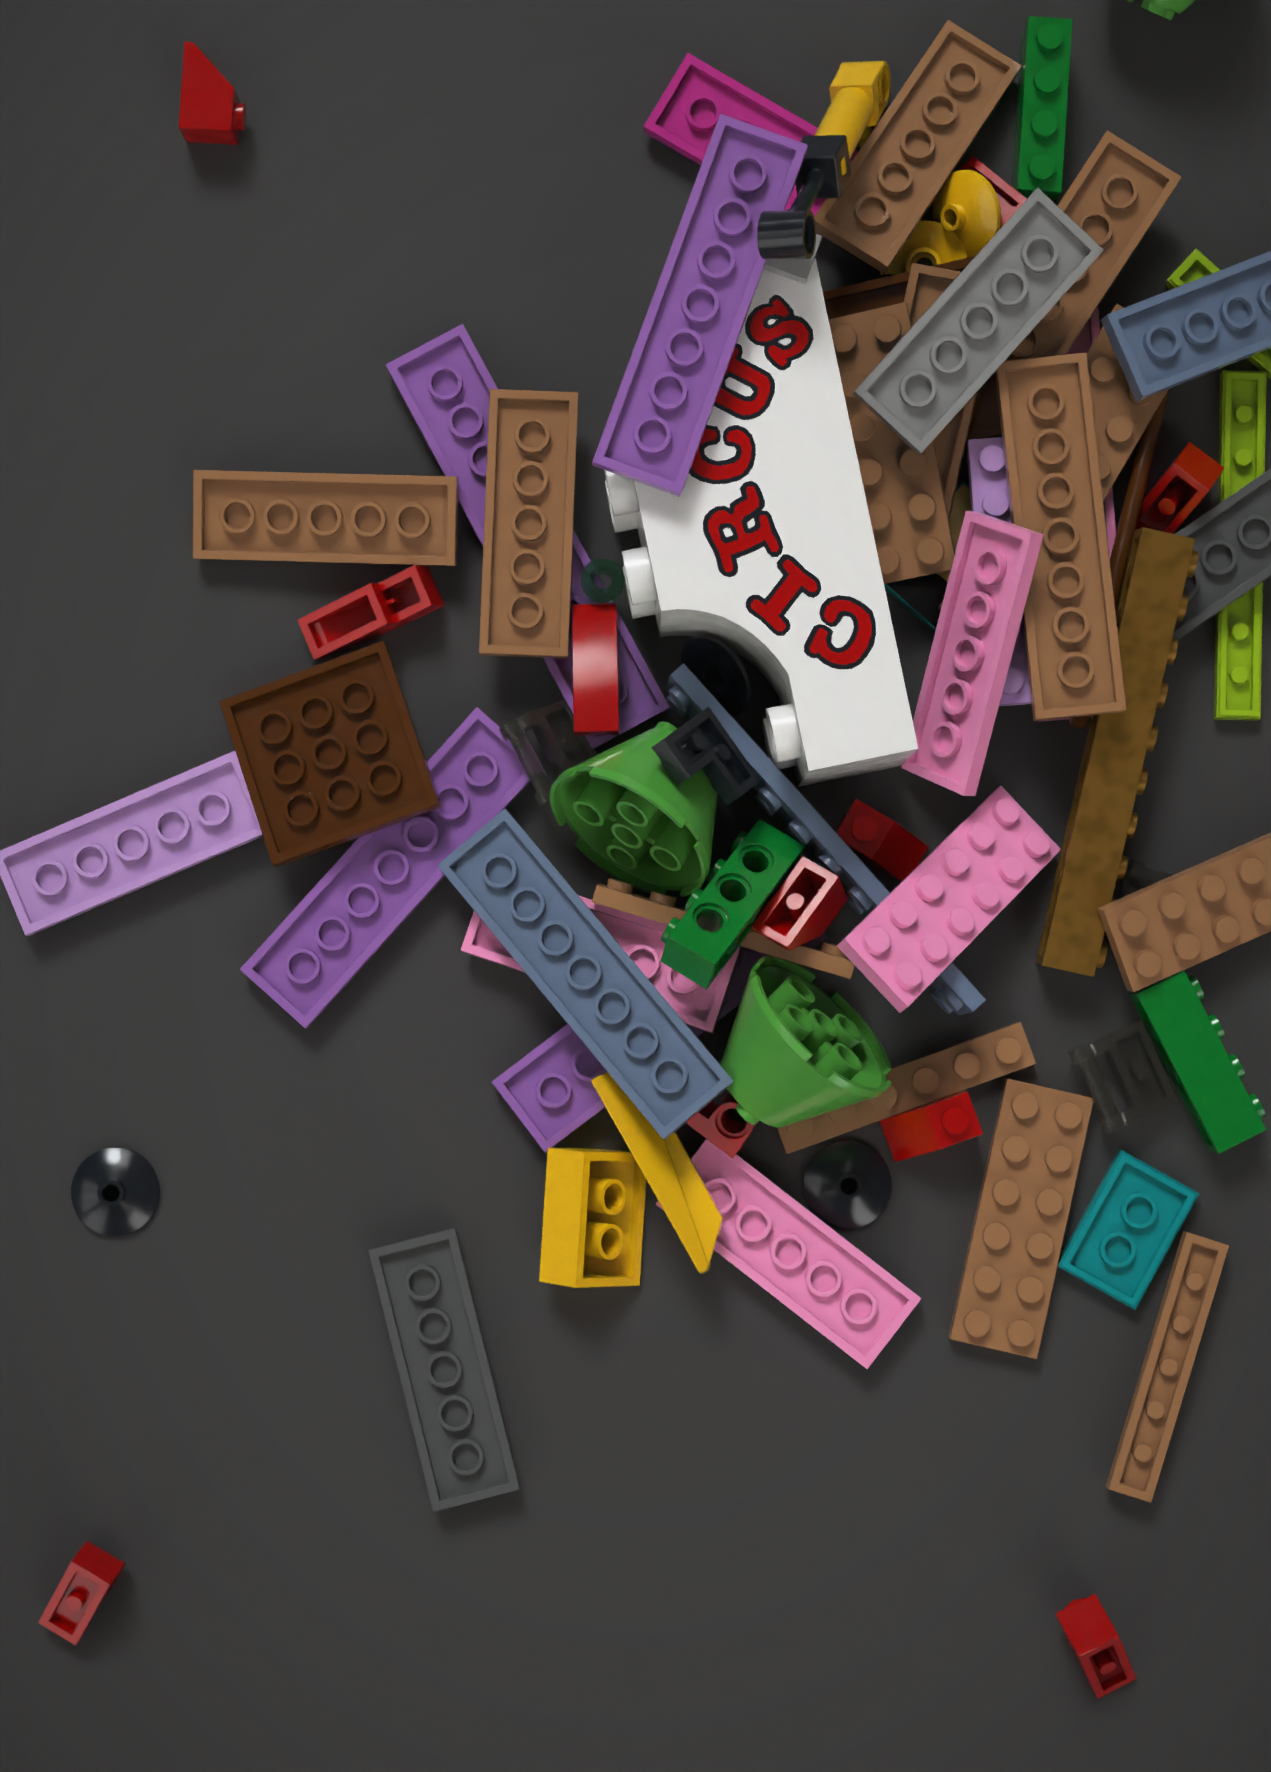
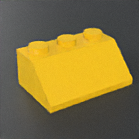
(592, 1218)

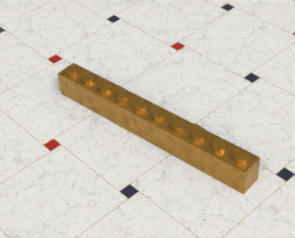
(1115, 754)

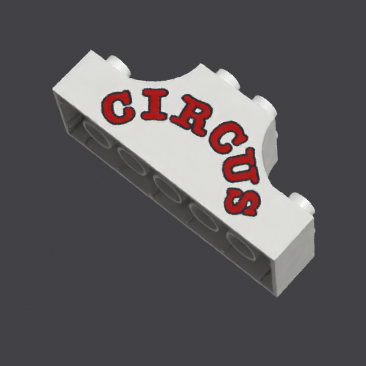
(780, 546)

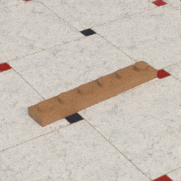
(662, 909)
(921, 1083)
(1167, 1366)

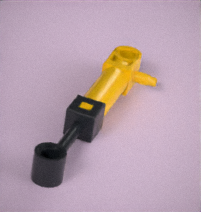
(857, 102)

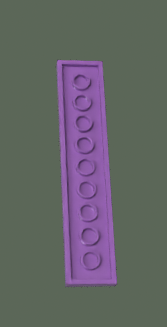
(449, 400)

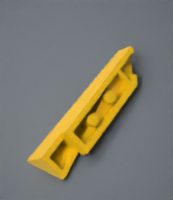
(668, 1174)

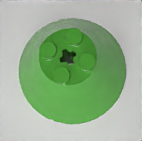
(637, 817)
(799, 1049)

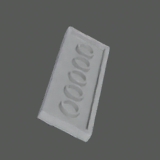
(978, 321)

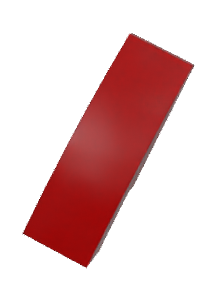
(371, 611)
(595, 669)

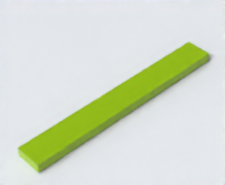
(1240, 624)

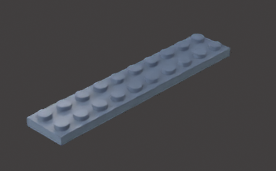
(807, 826)

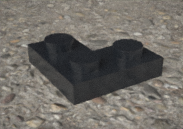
(707, 746)

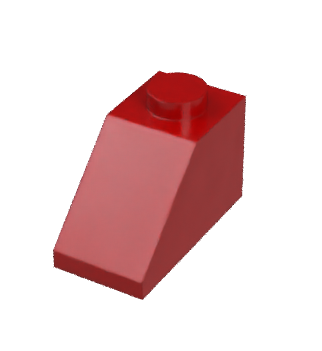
(208, 102)
(1178, 490)
(880, 840)
(802, 906)
(931, 1126)
(1096, 1645)

